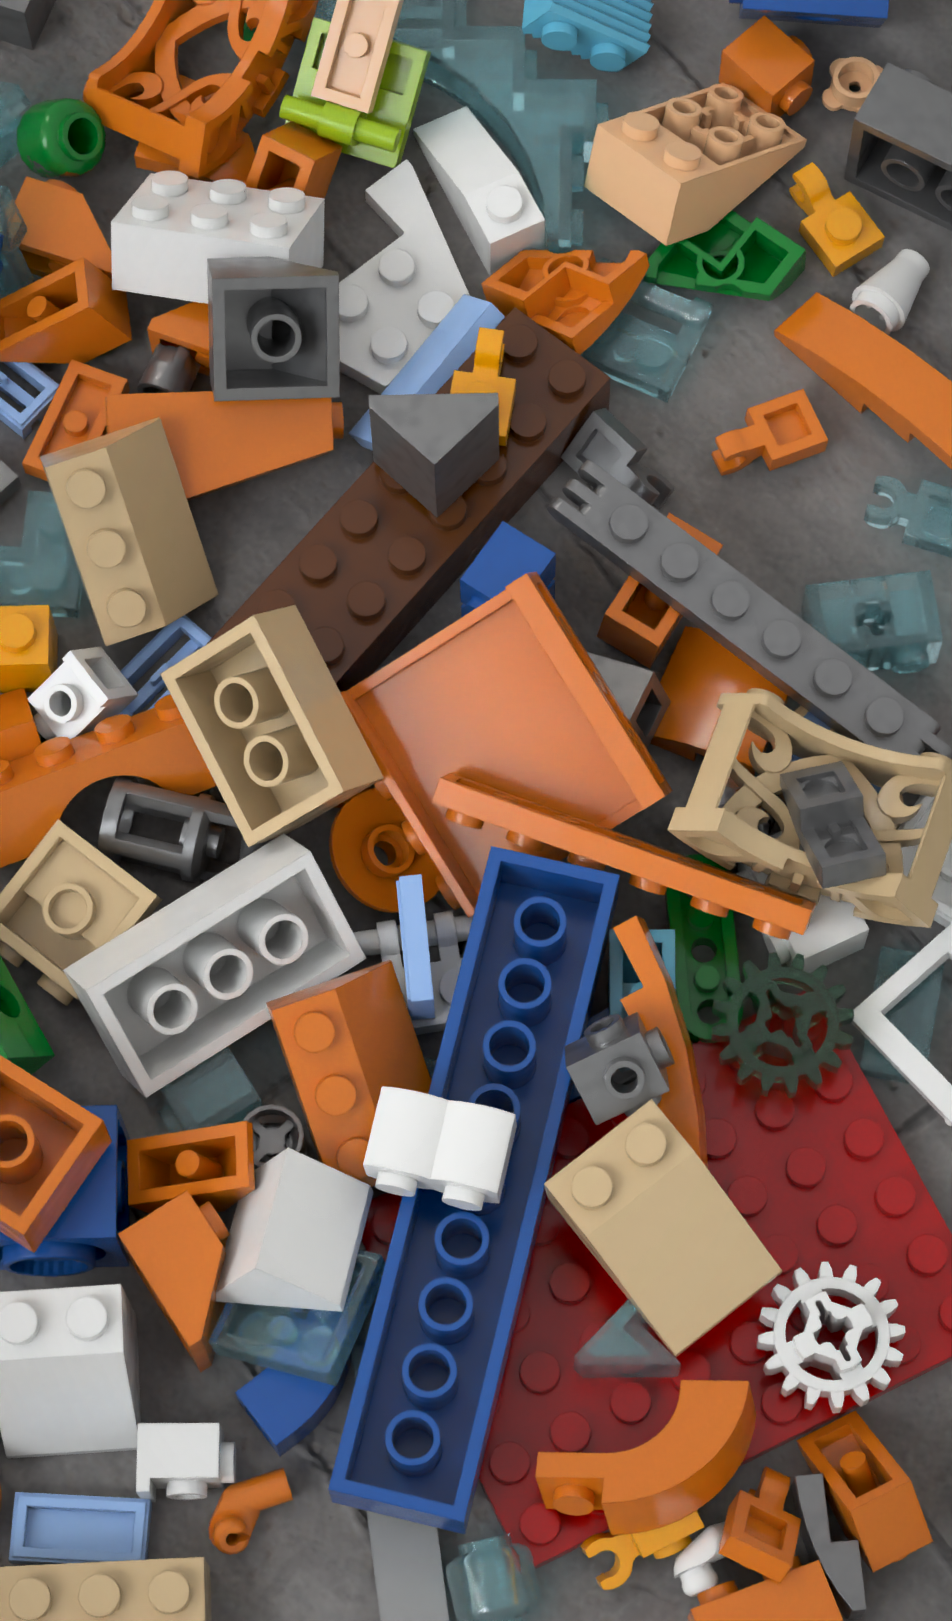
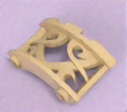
(733, 834)

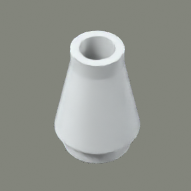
(890, 292)

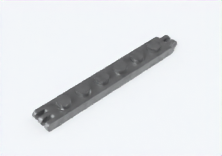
(742, 616)

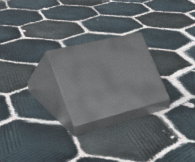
(435, 442)

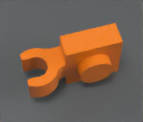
(776, 430)
(759, 1530)

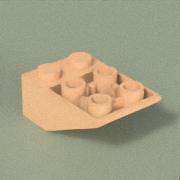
(688, 160)

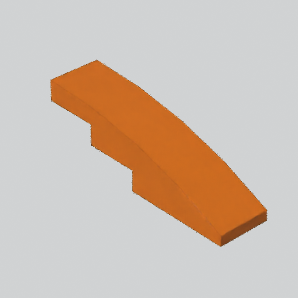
(873, 372)
(660, 1008)

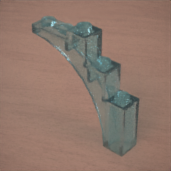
(539, 121)

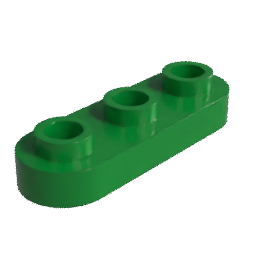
(696, 981)

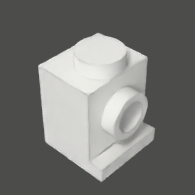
(95, 693)
(183, 1460)

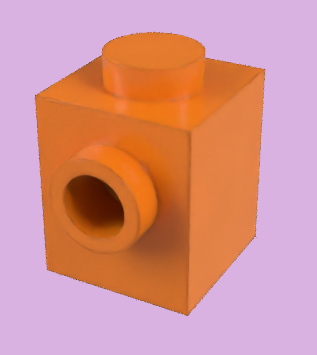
(769, 68)

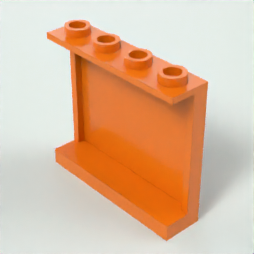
(509, 707)

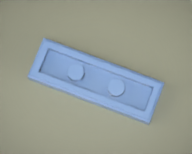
(438, 356)

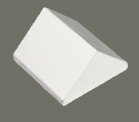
(295, 1236)

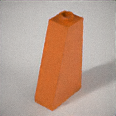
(231, 440)

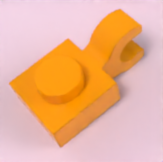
(834, 229)
(487, 378)
(659, 1542)

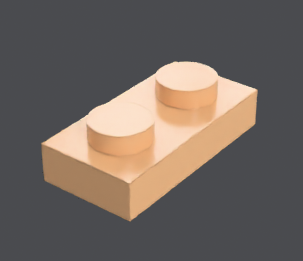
(356, 52)

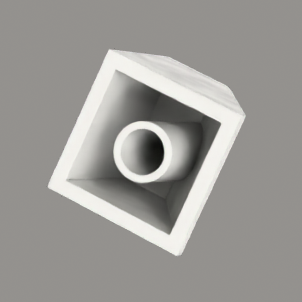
(68, 1371)

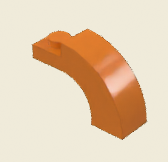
(667, 1474)

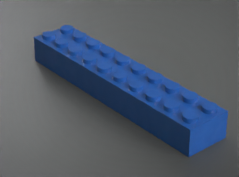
(460, 1273)

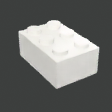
(181, 222)

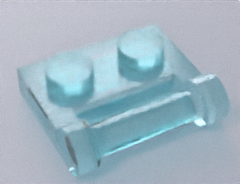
(646, 354)

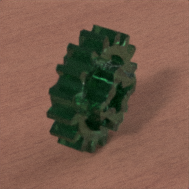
(806, 1009)

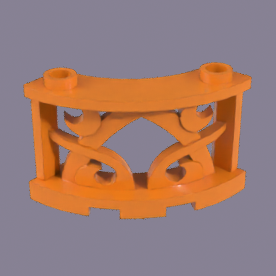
(143, 90)

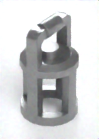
(198, 839)

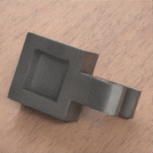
(617, 452)

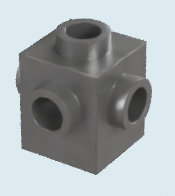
(619, 1066)

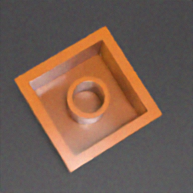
(44, 1153)

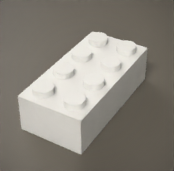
(211, 962)

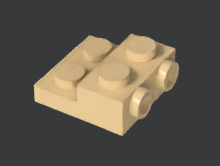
(67, 906)

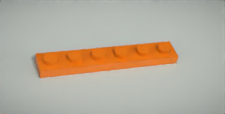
(649, 865)

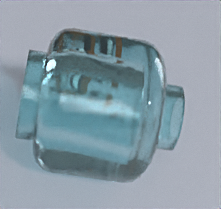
(493, 1581)

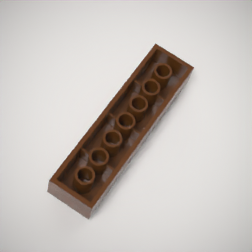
(386, 558)

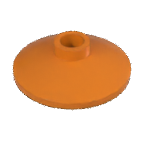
(370, 822)

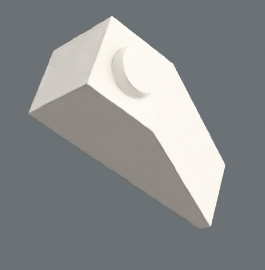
(482, 188)

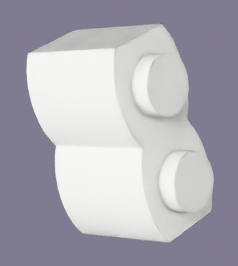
(439, 1147)

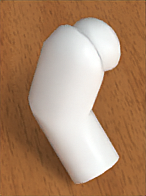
(695, 1561)

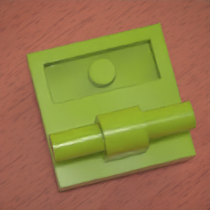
(369, 136)

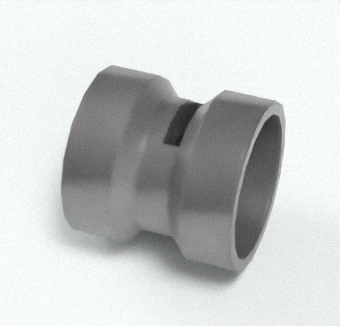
(272, 1129)

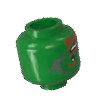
(61, 138)

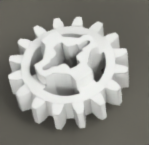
(855, 1322)

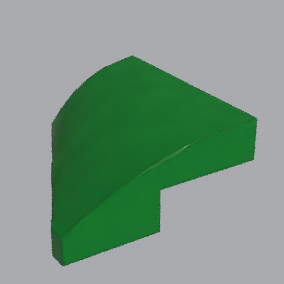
(730, 260)

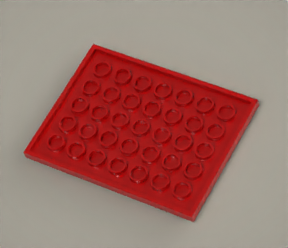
(814, 1184)

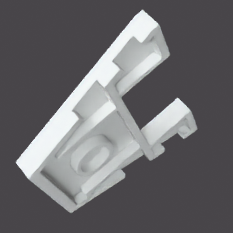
(401, 291)

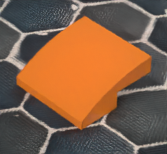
(693, 682)

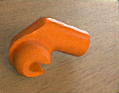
(240, 1508)

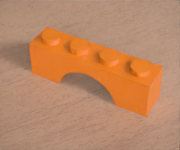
(43, 783)

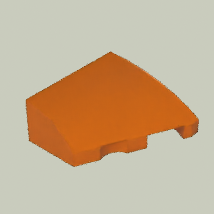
(566, 291)

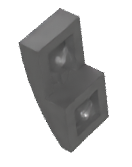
(832, 824)
(838, 1559)

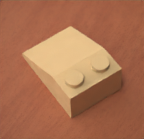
(662, 1228)

